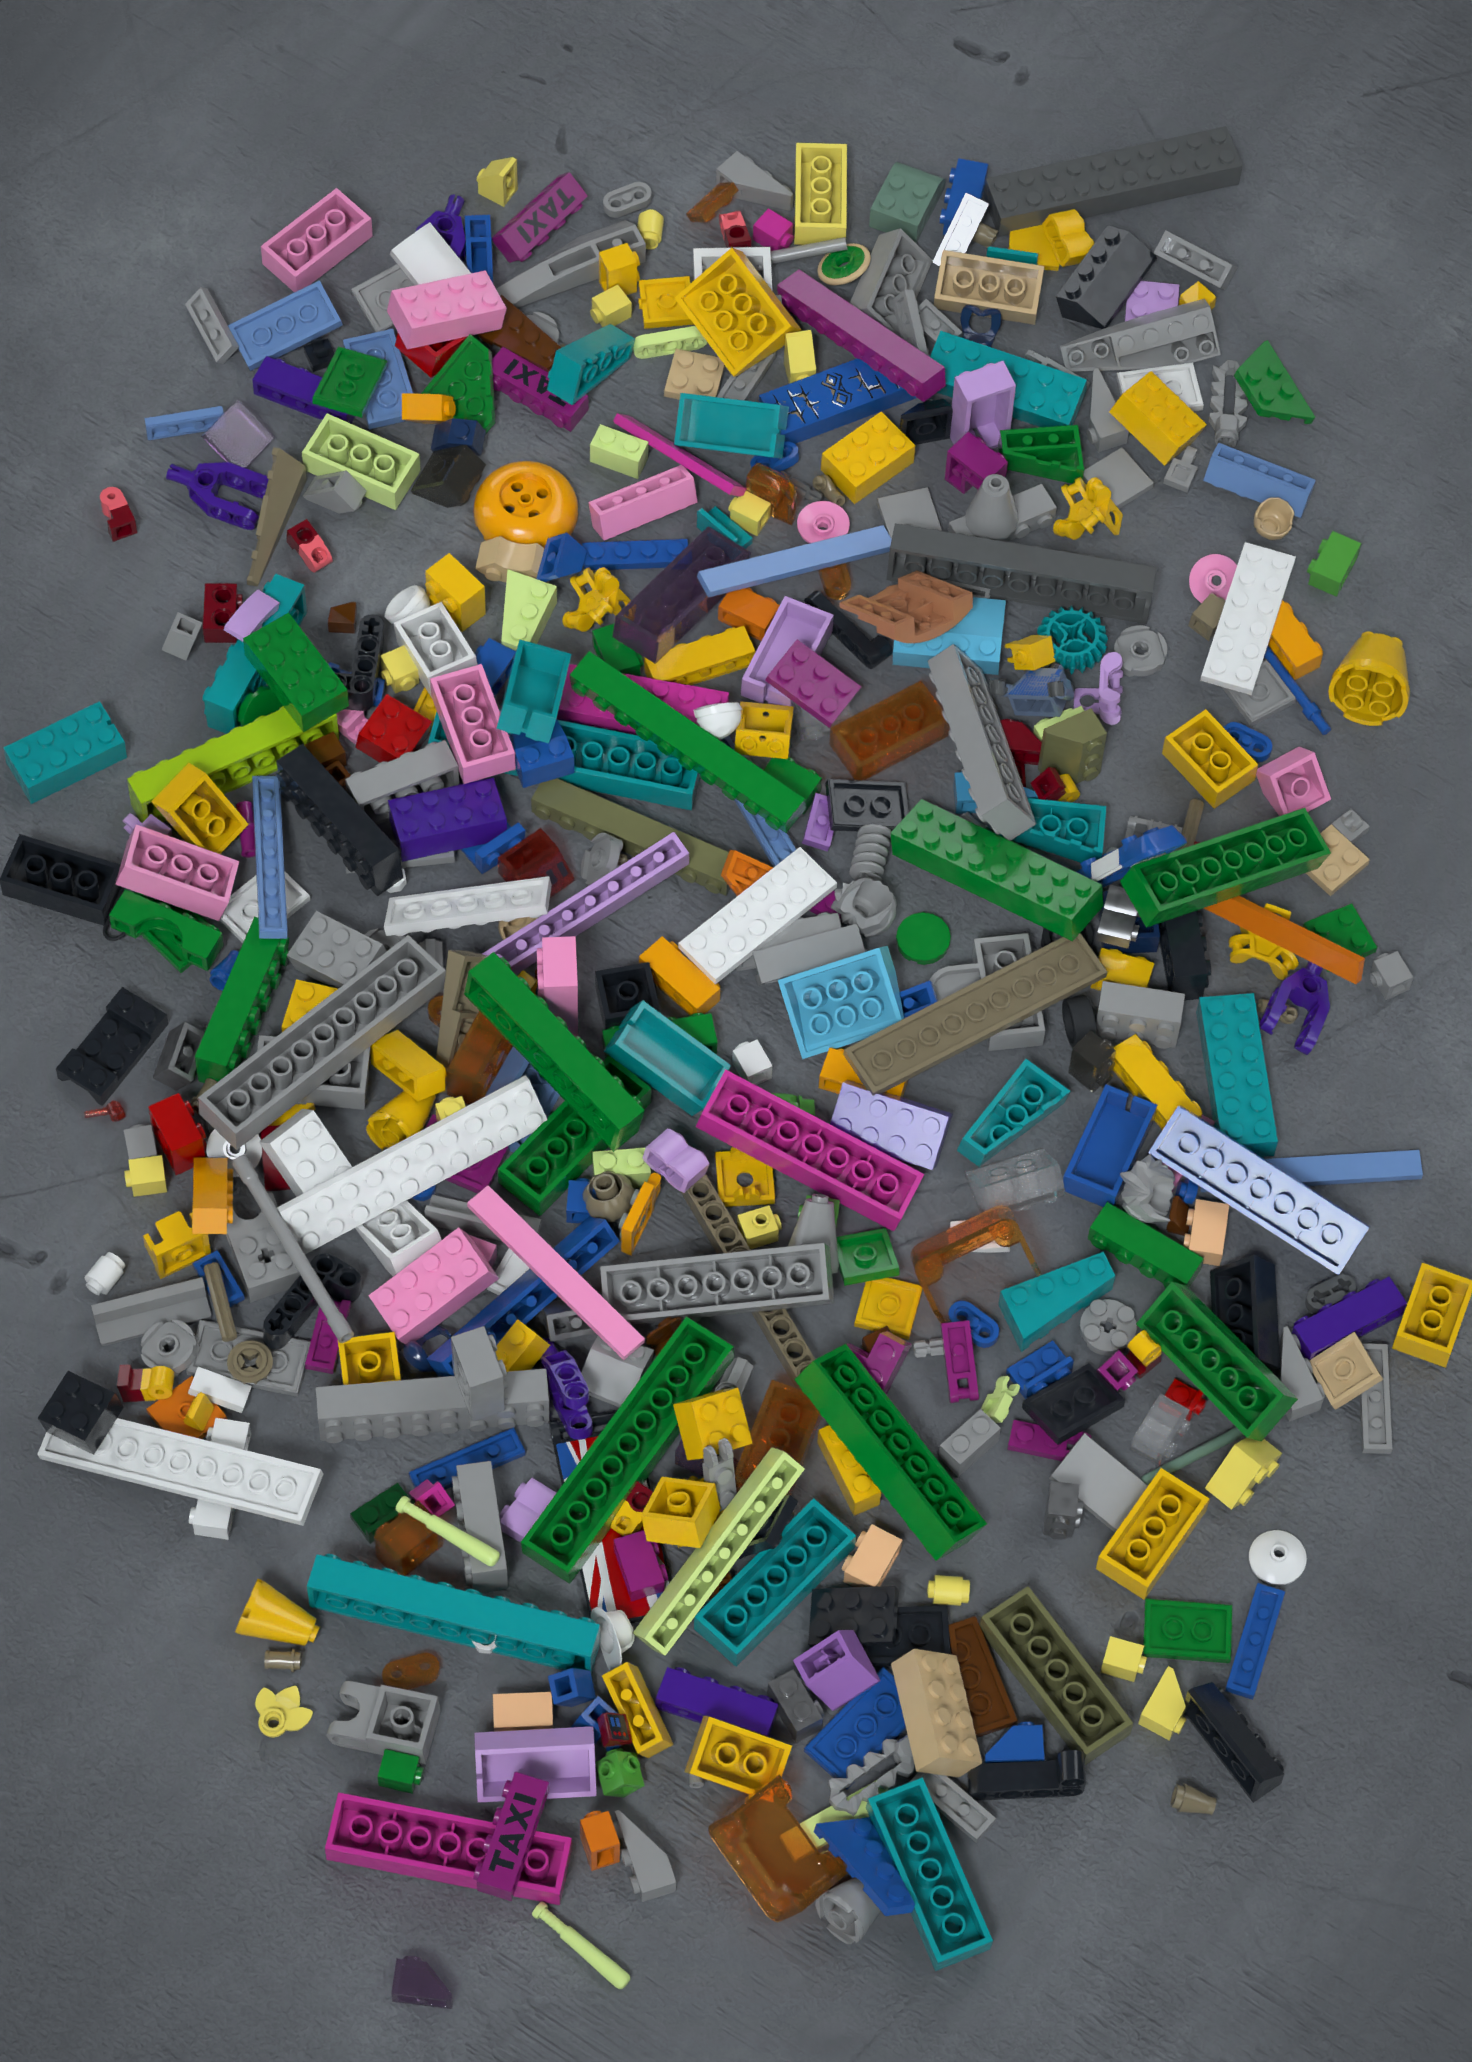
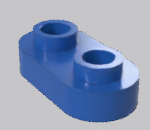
(789, 458)
(1250, 740)
(978, 1323)

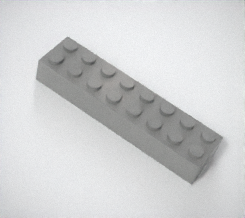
(980, 743)
(720, 1283)
(424, 1407)

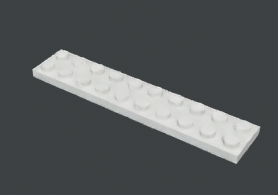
(413, 1165)
(195, 1469)

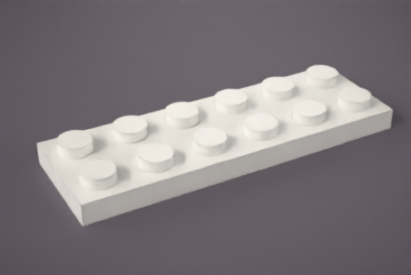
(1248, 618)
(468, 906)
(757, 915)

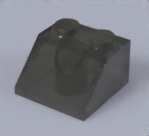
(449, 476)

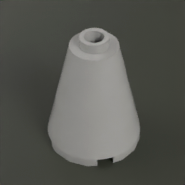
(992, 510)
(816, 1226)
(847, 1910)

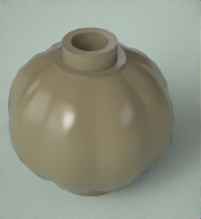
(613, 1195)

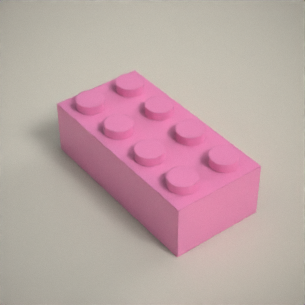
(316, 241)
(446, 309)
(470, 723)
(177, 872)
(559, 978)
(433, 1286)

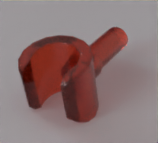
(112, 1109)

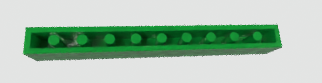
(687, 742)

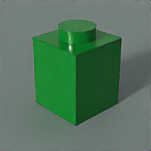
(400, 1771)

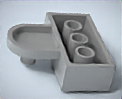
(988, 957)

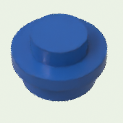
(1187, 1191)

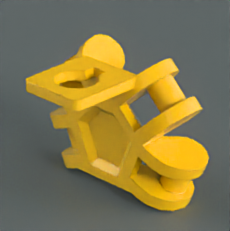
(1089, 511)
(597, 602)
(1263, 949)

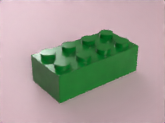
(296, 672)

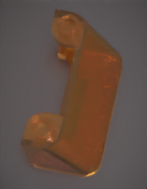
(774, 1852)

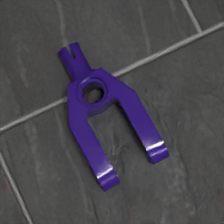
(452, 222)
(217, 475)
(1307, 991)
(563, 1384)

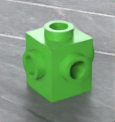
(619, 1773)

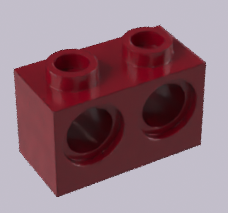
(218, 613)

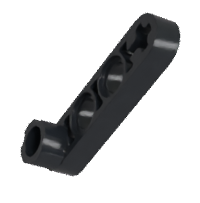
(868, 652)

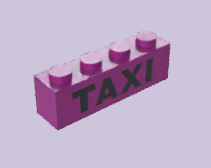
(539, 217)
(528, 385)
(512, 1836)

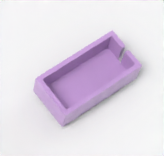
(983, 402)
(791, 622)
(554, 1755)

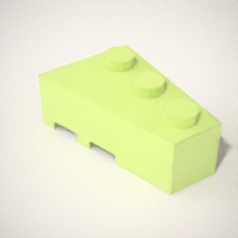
(526, 608)

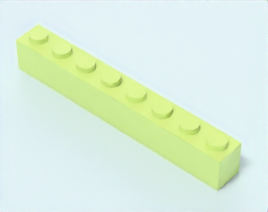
(719, 1551)

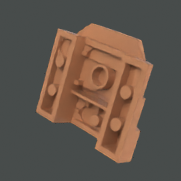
(914, 608)

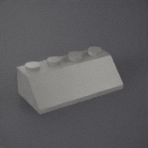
(894, 267)

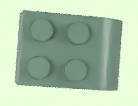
(906, 200)

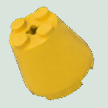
(1372, 680)

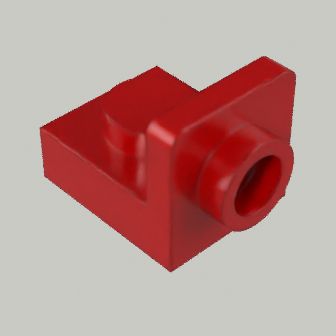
(1187, 1397)

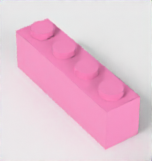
(643, 502)

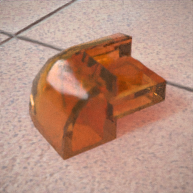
(776, 489)

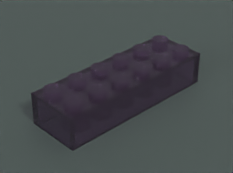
(675, 597)

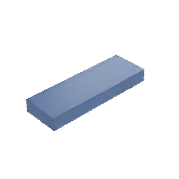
(182, 423)

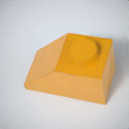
(427, 408)

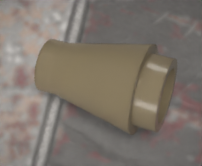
(1191, 1800)

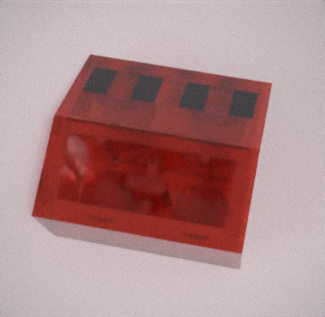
(536, 858)

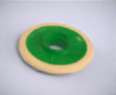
(832, 274)

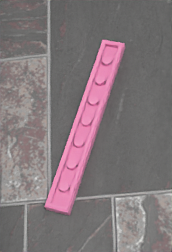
(555, 1272)

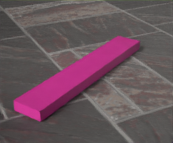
(680, 455)

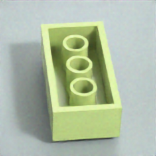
(375, 462)

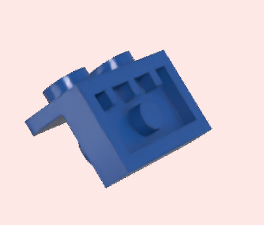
(1040, 1369)

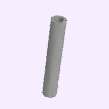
(808, 250)

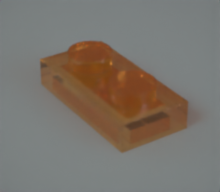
(708, 205)

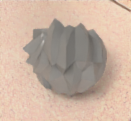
(867, 905)
(1148, 1190)

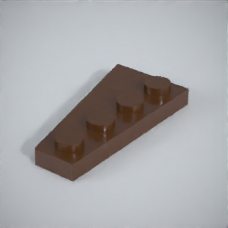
(523, 338)
(983, 1686)

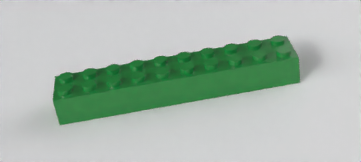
(625, 1451)

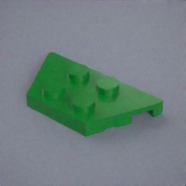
(1271, 387)

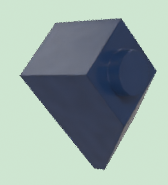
(458, 432)

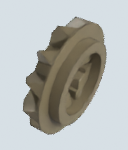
(250, 1350)

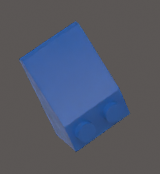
(542, 761)

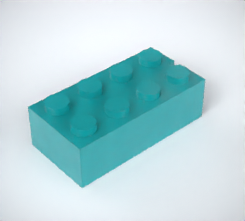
(731, 425)
(534, 691)
(65, 752)
(667, 1058)

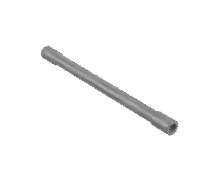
(334, 1318)

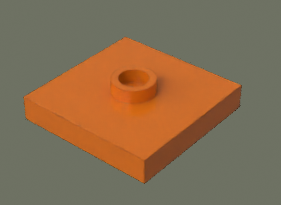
(171, 1412)

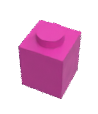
(773, 231)

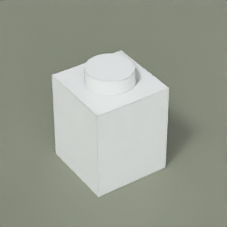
(752, 1062)

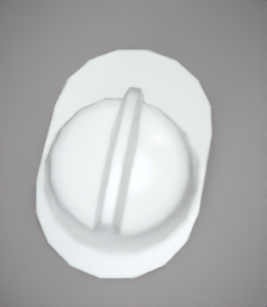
(615, 1635)

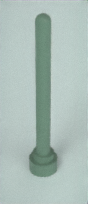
(1195, 1454)

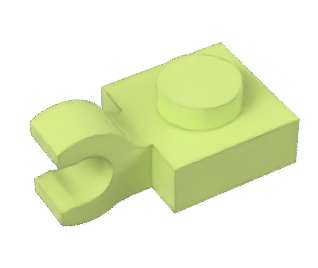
(998, 1403)

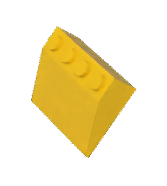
(737, 312)

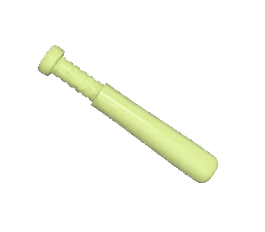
(451, 1533)
(595, 1957)

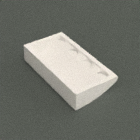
(427, 257)

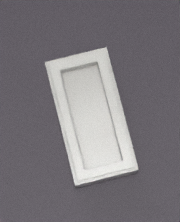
(508, 1272)
(220, 1389)

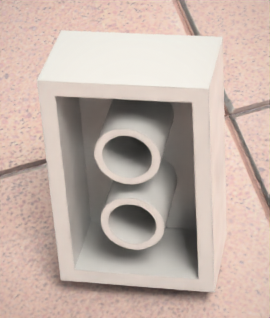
(434, 643)
(304, 1152)

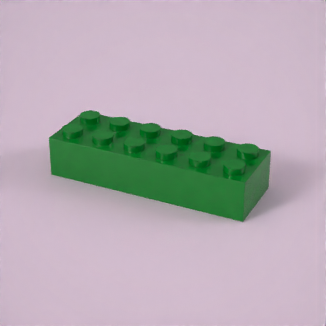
(241, 1005)
(560, 1149)
(1217, 1361)

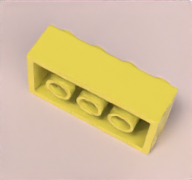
(820, 192)

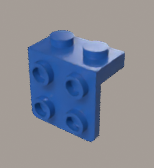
(486, 855)

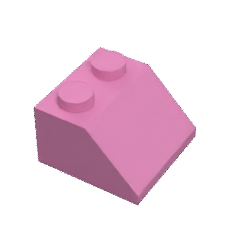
(1293, 782)

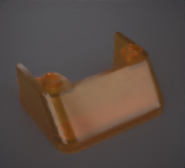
(992, 1225)

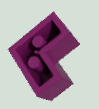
(971, 462)
(884, 1358)

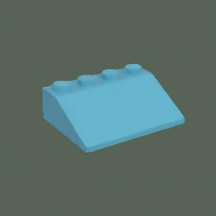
(975, 635)
(842, 1001)

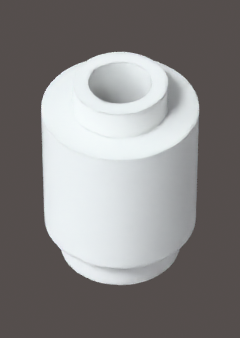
(104, 1274)

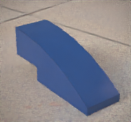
(479, 244)

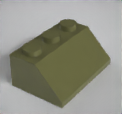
(1074, 747)

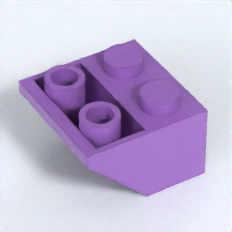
(837, 1669)

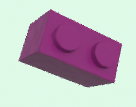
(639, 1565)

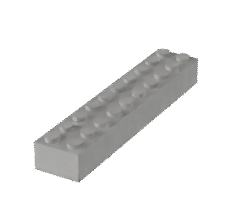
(321, 1042)

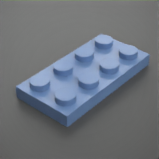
(285, 325)
(386, 402)

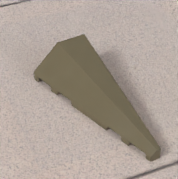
(280, 498)
(457, 1009)

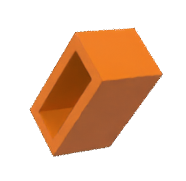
(747, 610)
(599, 1840)

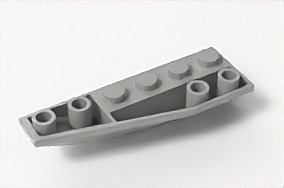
(571, 264)
(1150, 341)

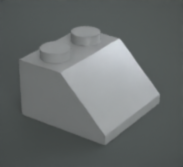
(610, 1376)

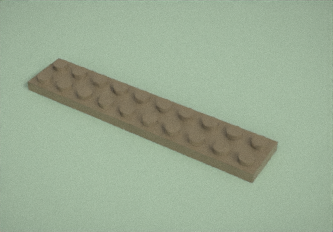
(974, 1014)

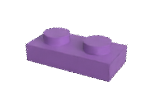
(817, 829)

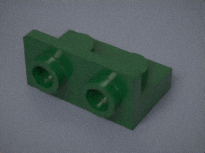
(378, 1511)

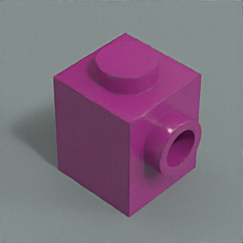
(1118, 1371)

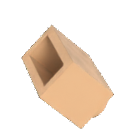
(1207, 1230)
(873, 1558)
(522, 1711)

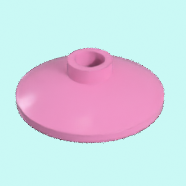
(824, 515)
(1203, 573)

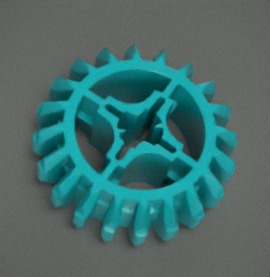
(1070, 626)

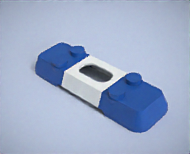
(1134, 850)

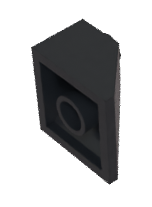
(927, 421)

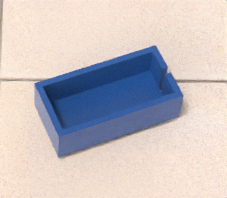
(1108, 1147)

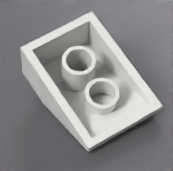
(399, 1236)

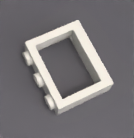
(758, 256)

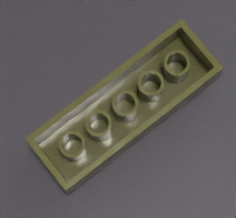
(1055, 1675)

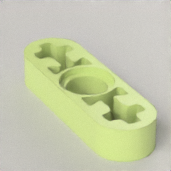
(657, 343)

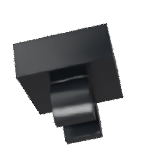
(319, 353)

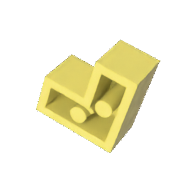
(1241, 1469)

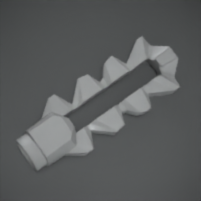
(1226, 425)
(903, 1757)

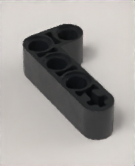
(366, 664)
(305, 1303)
(1029, 1779)

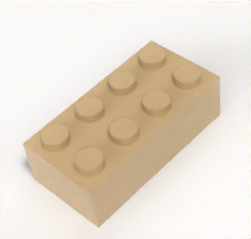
(989, 284)
(936, 1713)

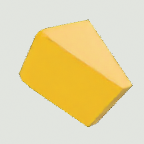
(199, 1412)

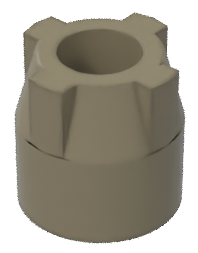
(985, 235)

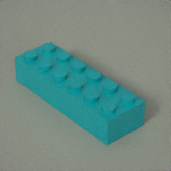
(1041, 393)
(238, 675)
(1237, 1071)
(774, 1583)
(931, 1872)

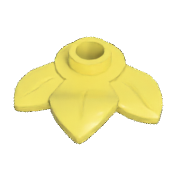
(283, 1708)

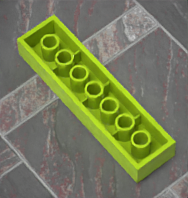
(229, 758)

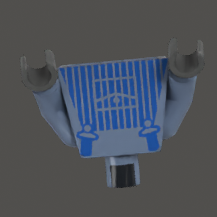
(1037, 692)

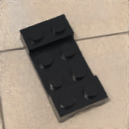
(113, 1045)

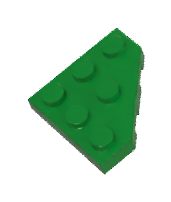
(469, 381)

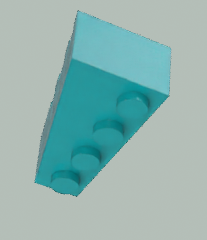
(588, 362)
(1066, 829)
(1016, 1109)
(1053, 1298)

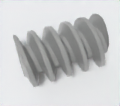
(870, 852)

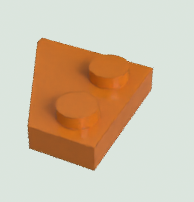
(742, 871)

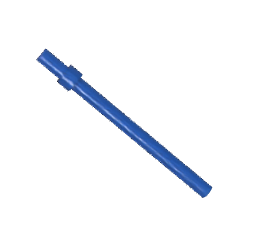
(1310, 710)

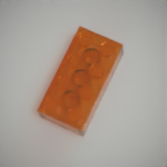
(889, 731)
(477, 1061)
(784, 1423)

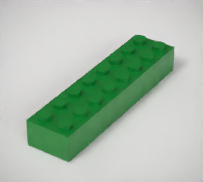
(1225, 867)
(997, 869)
(554, 1051)
(890, 1452)

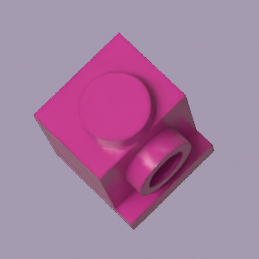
(432, 1497)

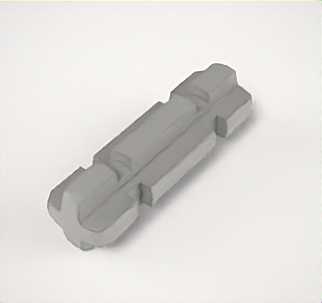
(933, 1347)

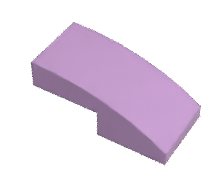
(251, 615)

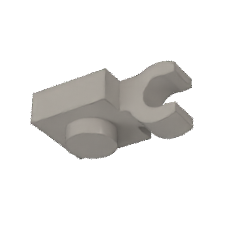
(1182, 472)

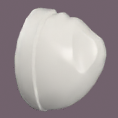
(407, 603)
(719, 718)

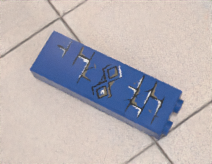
(834, 399)

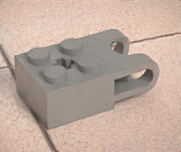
(254, 1244)
(386, 1720)

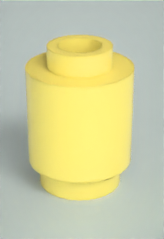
(651, 227)
(948, 1590)

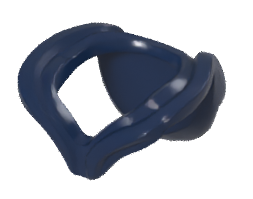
(981, 338)
(416, 1355)

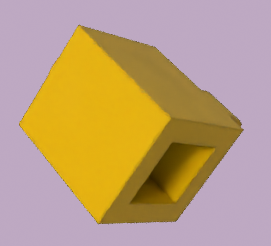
(1031, 652)

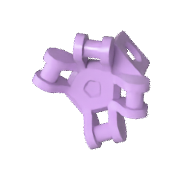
(1108, 690)

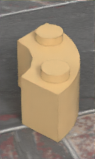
(500, 554)

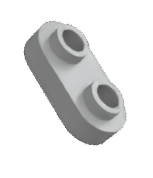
(626, 199)

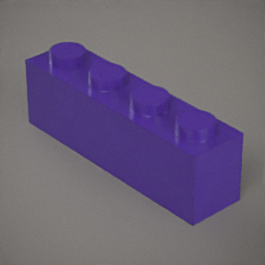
(291, 388)
(1356, 1313)
(699, 1697)

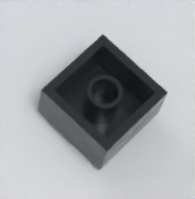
(623, 988)
(80, 1412)

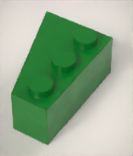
(1044, 452)

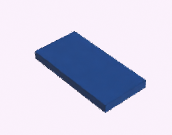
(859, 1728)

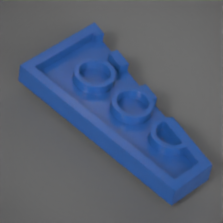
(868, 1861)

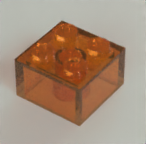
(405, 1543)

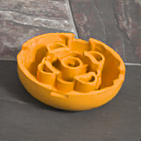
(535, 480)

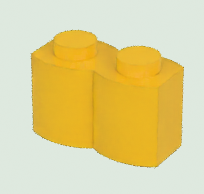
(1068, 236)

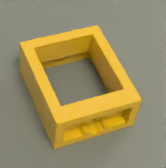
(775, 727)

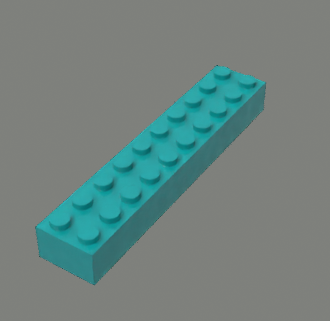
(619, 766)
(452, 1613)

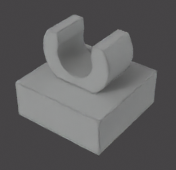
(1351, 826)

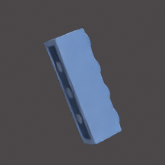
(1258, 478)

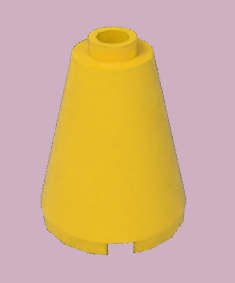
(398, 1119)
(276, 1617)

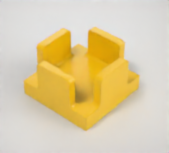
(178, 1246)

